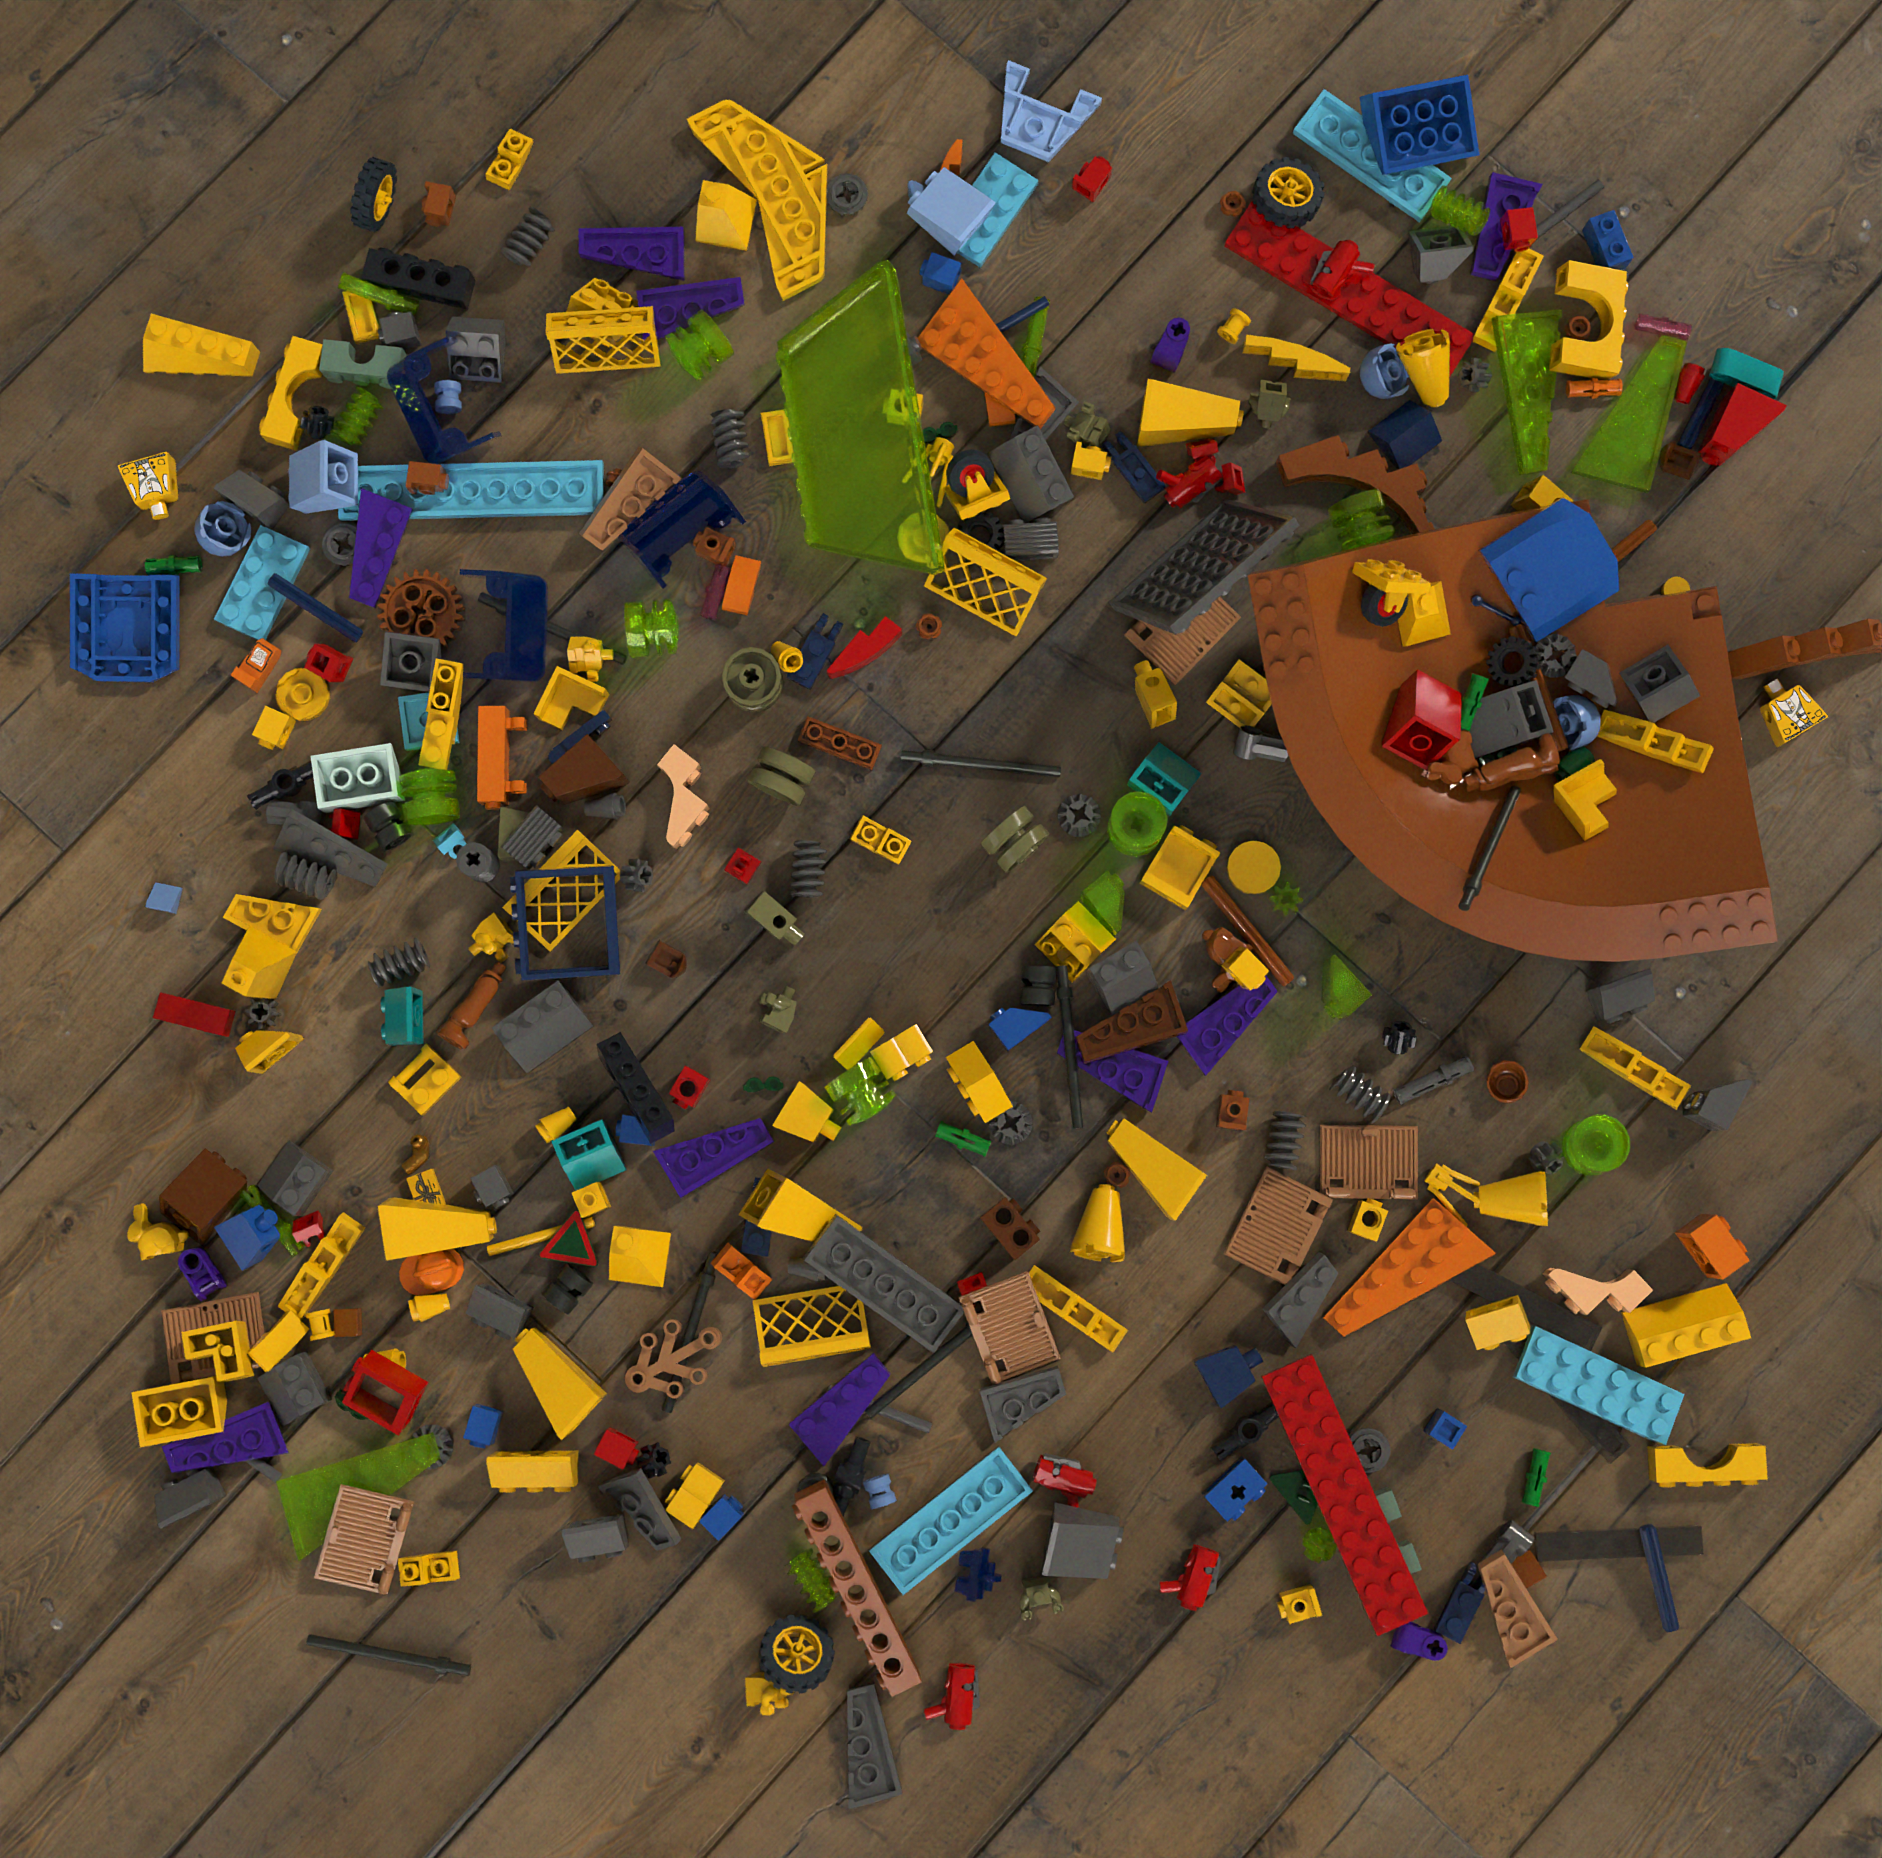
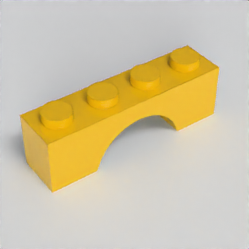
(300, 364)
(1740, 1462)

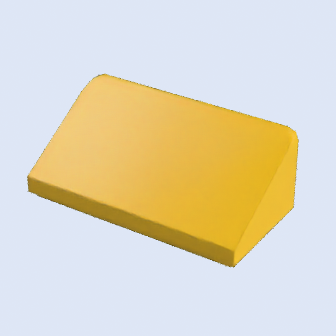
(859, 1044)

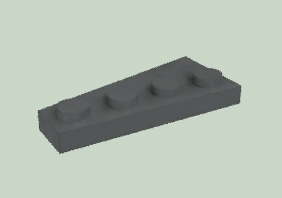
(317, 844)
(870, 1755)

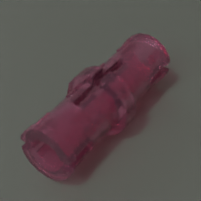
(1663, 326)
(715, 592)

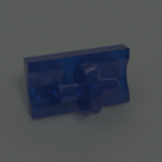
(981, 1574)

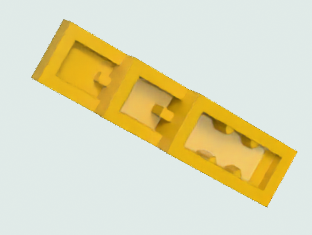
(1508, 295)
(1306, 362)
(1654, 741)
(1635, 1068)
(321, 1266)
(1077, 1310)

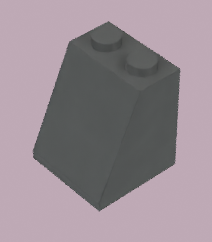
(1123, 978)
(1081, 1543)

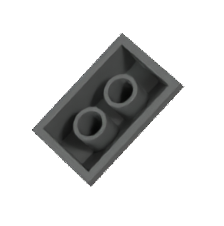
(1030, 474)
(542, 1026)

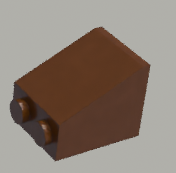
(581, 773)
(202, 1195)

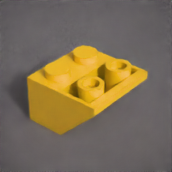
(600, 296)
(1075, 941)

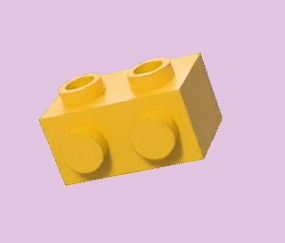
(1497, 1323)

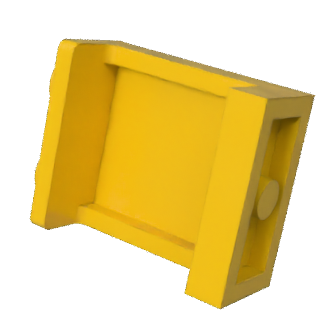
(1180, 866)

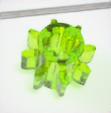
(1294, 899)
(1319, 1545)

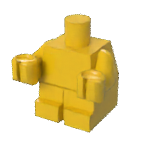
(587, 655)
(491, 937)
(761, 1691)

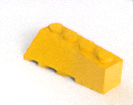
(186, 348)

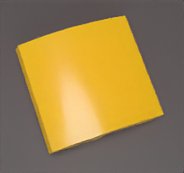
(1242, 696)

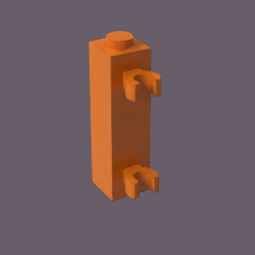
(493, 756)

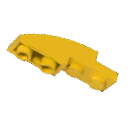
(443, 714)

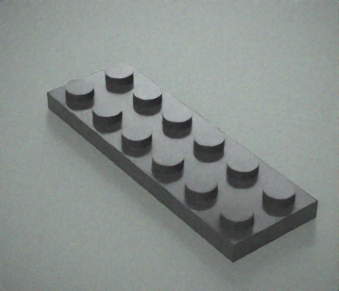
(884, 1283)

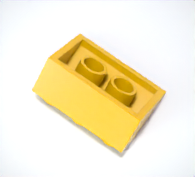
(180, 1410)
(533, 1470)

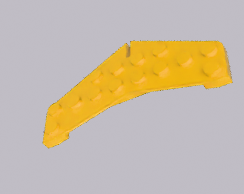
(774, 172)

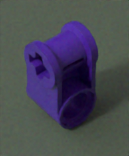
(1171, 348)
(202, 1274)
(1414, 1639)

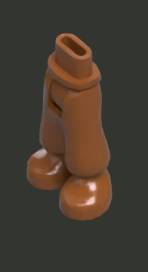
(1518, 766)
(472, 1007)

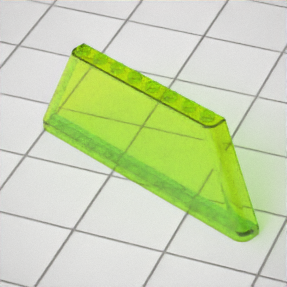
(860, 429)

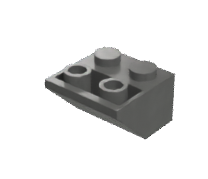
(479, 349)
(1594, 676)

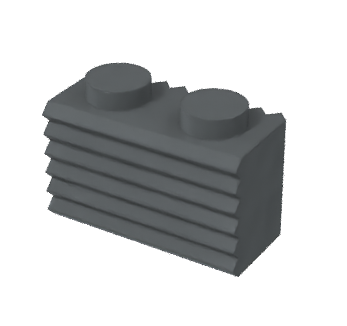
(1031, 540)
(533, 838)

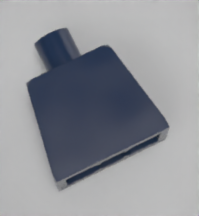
(1228, 1372)

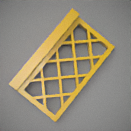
(601, 325)
(1000, 566)
(560, 860)
(814, 1348)

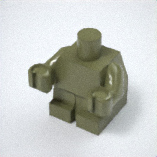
(1270, 402)
(1087, 427)
(780, 1010)
(1037, 1592)

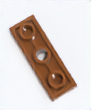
(855, 749)

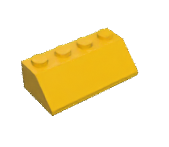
(1685, 1325)

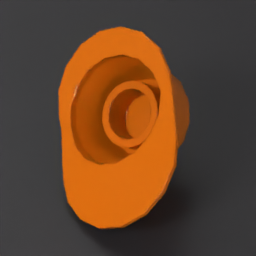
(431, 1272)

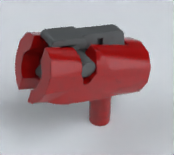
(1335, 267)
(1191, 484)
(1064, 1475)
(1198, 1580)
(960, 1697)

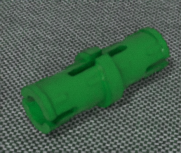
(173, 565)
(1472, 699)
(945, 1130)
(1536, 1477)

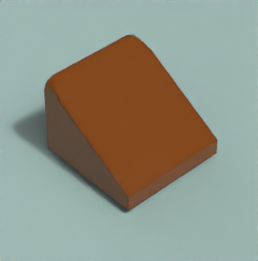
(347, 1322)
(1528, 1569)

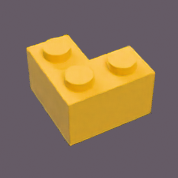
(977, 1082)
(226, 1344)

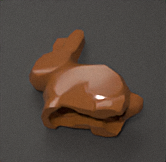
(1454, 762)
(1220, 946)

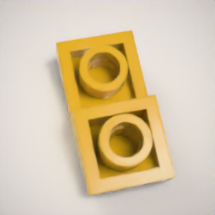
(510, 159)
(880, 839)
(278, 1341)
(428, 1568)

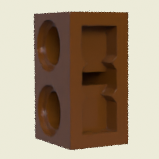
(1005, 1232)

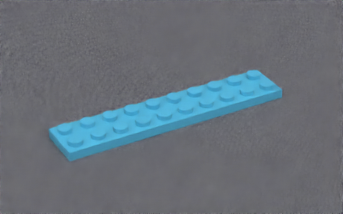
(492, 489)

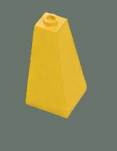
(1184, 414)
(259, 966)
(1158, 1169)
(788, 1208)
(427, 1227)
(558, 1382)

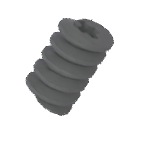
(527, 237)
(728, 438)
(467, 864)
(808, 869)
(304, 878)
(398, 963)
(1361, 1093)
(1285, 1140)

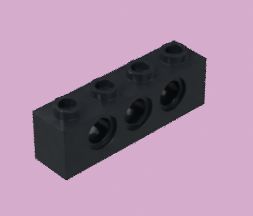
(455, 294)
(635, 1087)

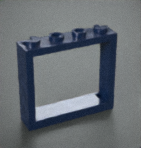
(520, 936)

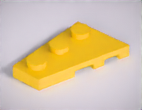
(278, 920)

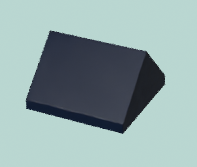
(1406, 434)

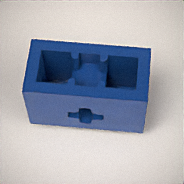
(1607, 241)
(1220, 1491)

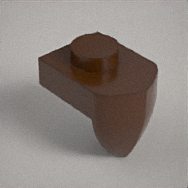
(1678, 460)
(667, 960)

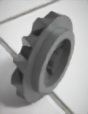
(853, 185)
(332, 550)
(1559, 643)
(1082, 827)
(1023, 1125)
(442, 1439)
(1379, 1456)

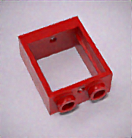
(392, 1376)

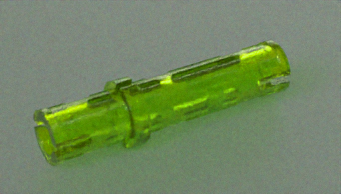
(389, 299)
(1033, 347)
(286, 1237)

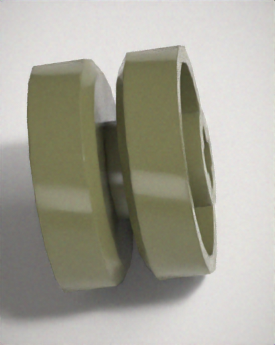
(748, 664)
(781, 776)
(1018, 843)

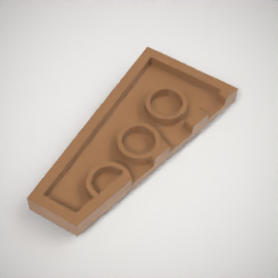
(635, 488)
(1516, 1615)

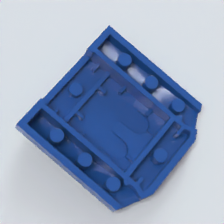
(1553, 567)
(124, 626)

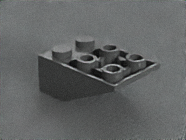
(1509, 719)

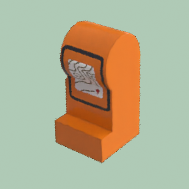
(257, 665)

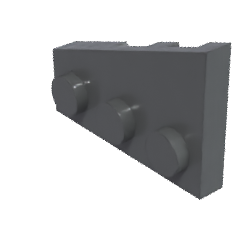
(1300, 1298)

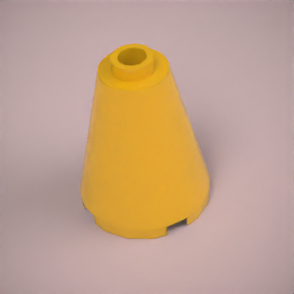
(1427, 364)
(1516, 1199)
(1101, 1227)

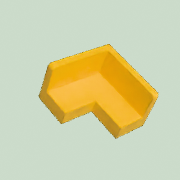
(566, 692)
(1581, 794)

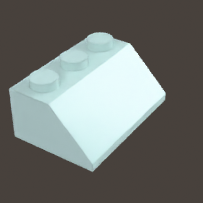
(356, 778)

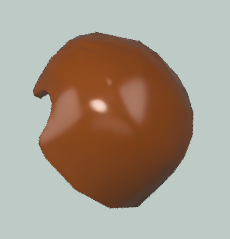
(1507, 1081)

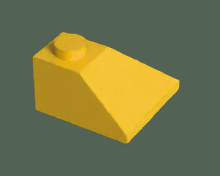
(724, 216)
(1424, 617)
(264, 1048)
(638, 1255)

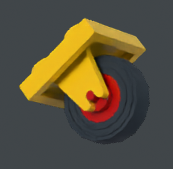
(973, 484)
(1387, 589)

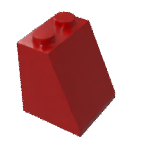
(1736, 422)
(1424, 720)

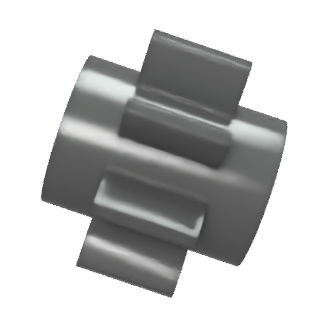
(1475, 375)
(636, 875)
(265, 1019)
(1546, 1157)

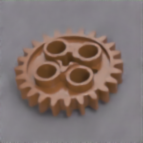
(398, 603)

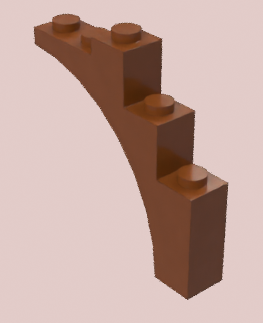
(1329, 463)
(1809, 647)

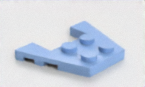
(1036, 125)

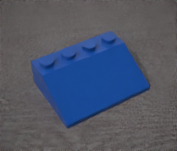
(1421, 124)

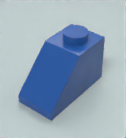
(1016, 1025)

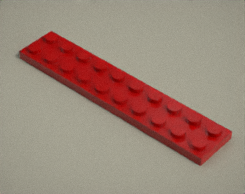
(1363, 301)
(1344, 1495)

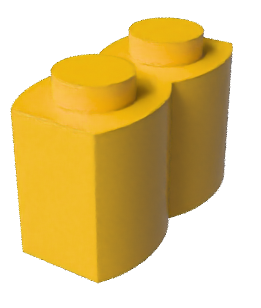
(902, 1052)
(694, 1495)

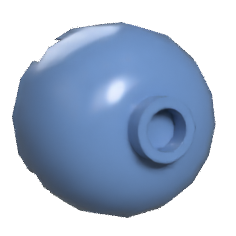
(1383, 373)
(222, 529)
(1578, 720)

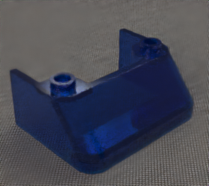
(434, 443)
(675, 521)
(525, 626)

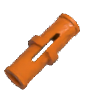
(1594, 388)

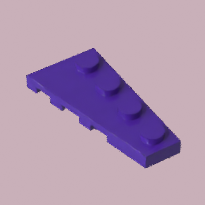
(1501, 195)
(637, 248)
(376, 544)
(1129, 1073)
(706, 1157)
(836, 1411)
(244, 1438)

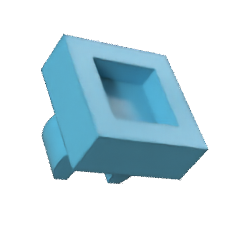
(448, 839)

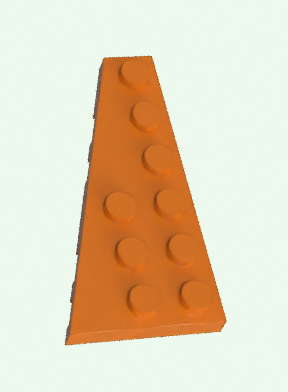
(975, 348)
(1417, 1261)

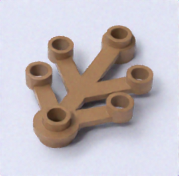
(668, 1361)

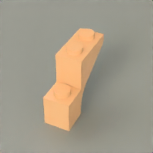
(686, 807)
(1585, 1294)

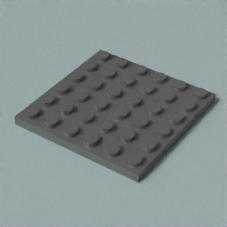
(1203, 565)

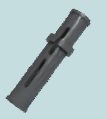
(1443, 1075)

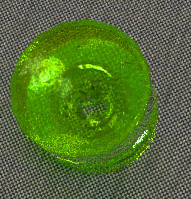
(699, 345)
(1360, 519)
(651, 628)
(429, 793)
(1142, 810)
(860, 1091)
(1611, 1143)

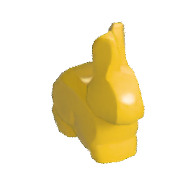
(154, 1238)

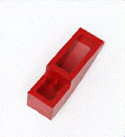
(865, 648)
(194, 1014)

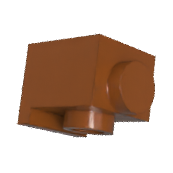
(438, 204)
(426, 478)
(720, 553)
(1228, 1120)

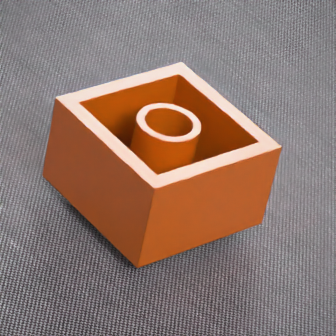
(1713, 1246)

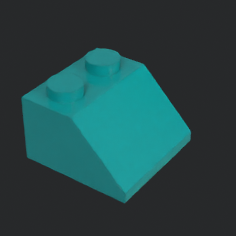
(403, 1016)

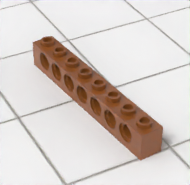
(894, 1677)

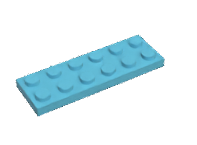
(1342, 138)
(1598, 1385)
(950, 1520)

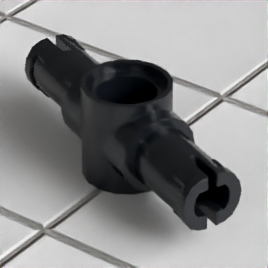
(274, 786)
(1236, 1438)
(850, 1474)

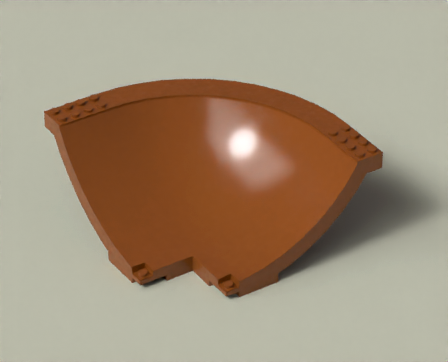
(1680, 846)

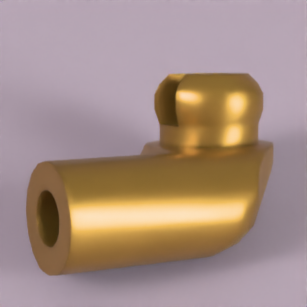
(420, 1153)

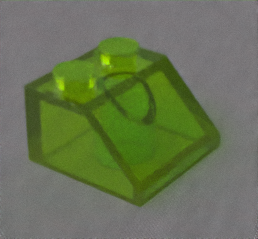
(1106, 901)
(1341, 989)

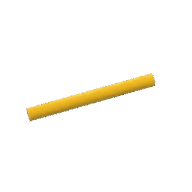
(530, 1239)

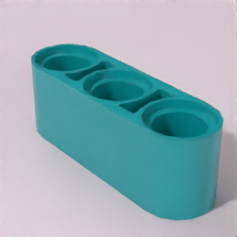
(1736, 367)

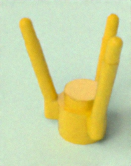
(939, 454)
(1440, 1178)

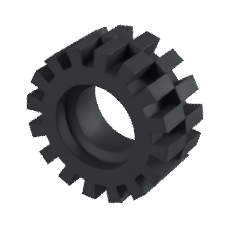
(987, 521)
(1501, 650)

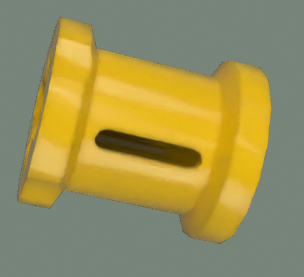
(1234, 326)
(319, 1324)

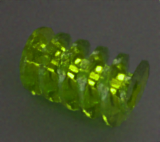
(1458, 213)
(358, 417)
(812, 1579)

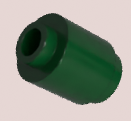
(1573, 762)

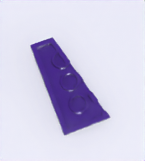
(677, 303)
(1221, 1024)

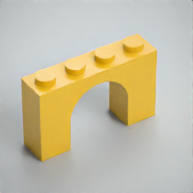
(1606, 292)

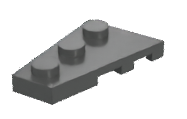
(1061, 399)
(1020, 1398)
(639, 1500)

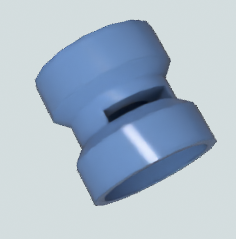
(447, 399)
(876, 1485)

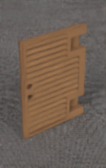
(1182, 651)
(1369, 1161)
(1277, 1226)
(191, 1317)
(1010, 1327)
(363, 1539)

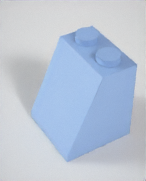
(949, 209)
(323, 478)

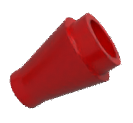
(1688, 382)

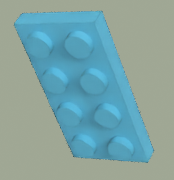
(1009, 190)
(250, 602)

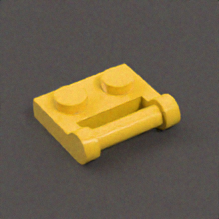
(430, 1086)

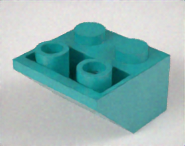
(1164, 777)
(589, 1154)

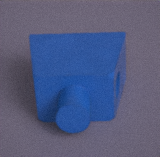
(250, 1235)

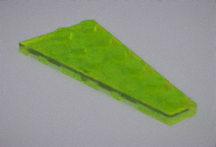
(1529, 386)
(1632, 434)
(312, 1494)

